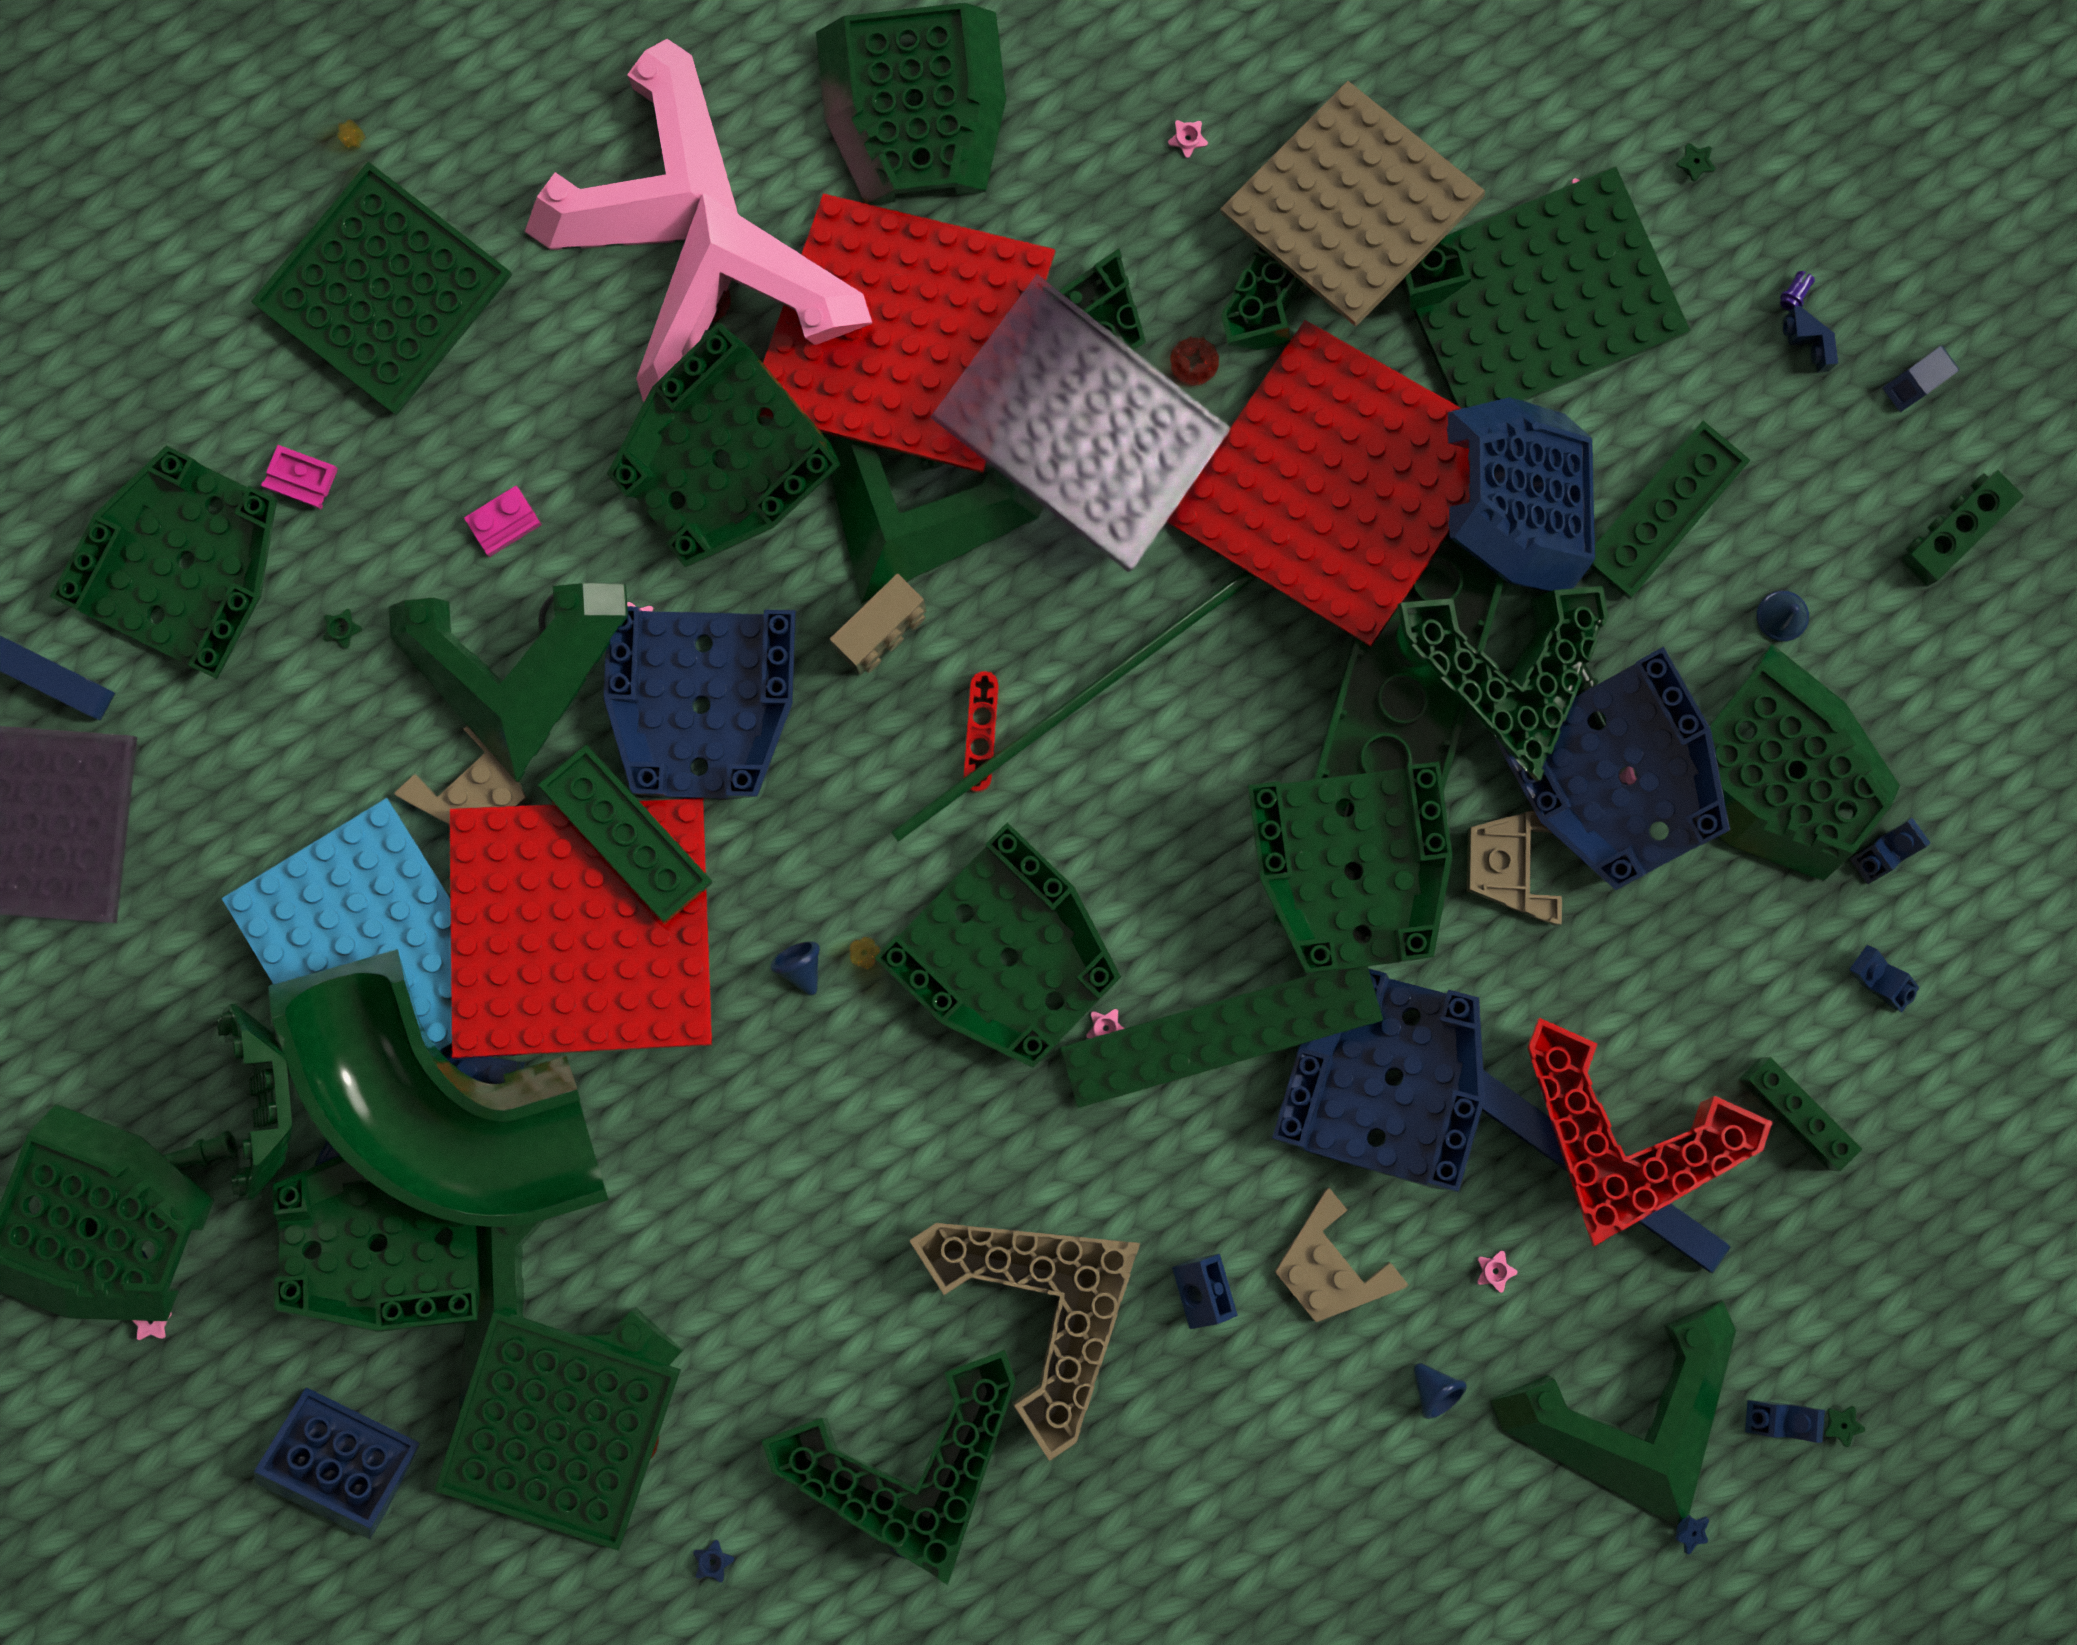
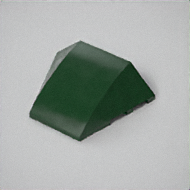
(1107, 298)

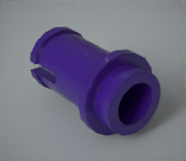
(1796, 291)

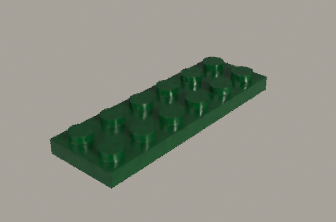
(1667, 509)
(625, 834)

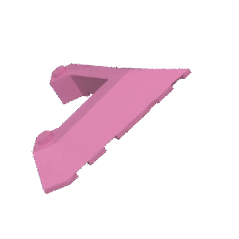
(651, 207)
(730, 248)

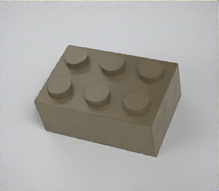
(879, 625)

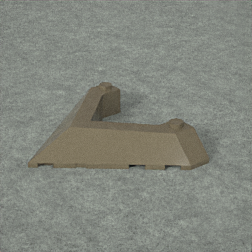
(1089, 1286)

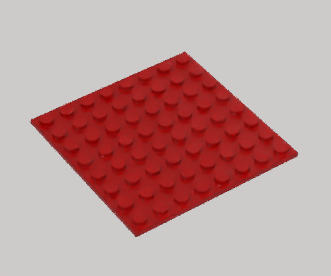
(932, 307)
(1332, 483)
(560, 946)

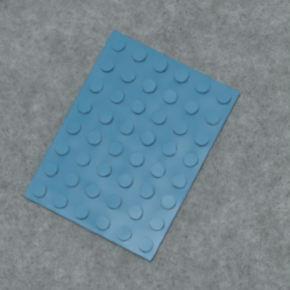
(354, 899)

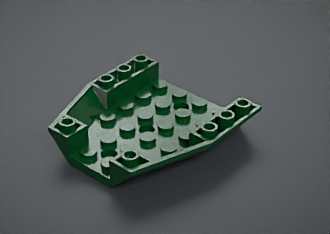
(953, 69)
(710, 406)
(134, 552)
(1806, 724)
(1395, 838)
(1017, 906)
(270, 1085)
(130, 1190)
(349, 1284)

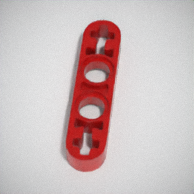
(977, 731)

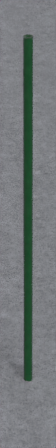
(1072, 705)

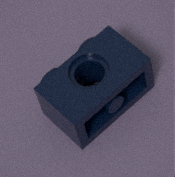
(1204, 1291)

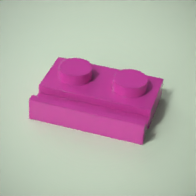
(299, 477)
(502, 521)

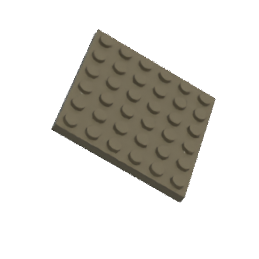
(1352, 203)

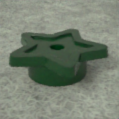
(1690, 167)
(333, 625)
(1834, 1427)

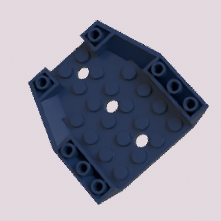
(1538, 509)
(659, 675)
(1678, 782)
(1428, 1119)

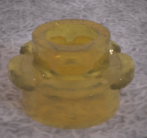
(350, 134)
(864, 944)

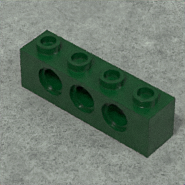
(1999, 498)
(1800, 1114)

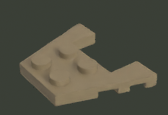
(481, 785)
(1501, 866)
(1322, 1276)

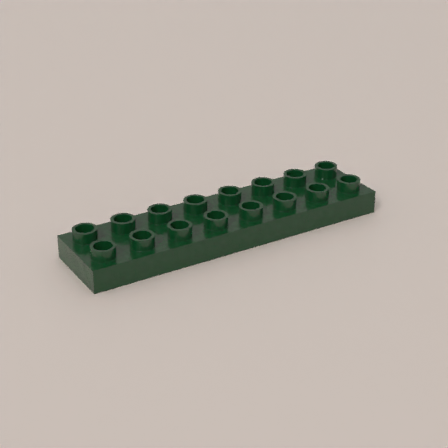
(1392, 702)

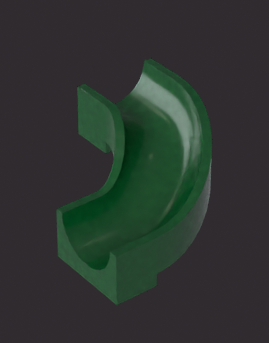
(420, 1122)

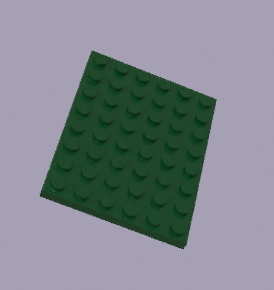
(1551, 295)

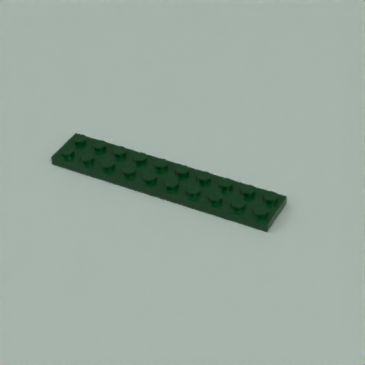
(1220, 1034)

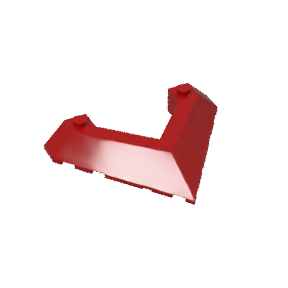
(1622, 1189)

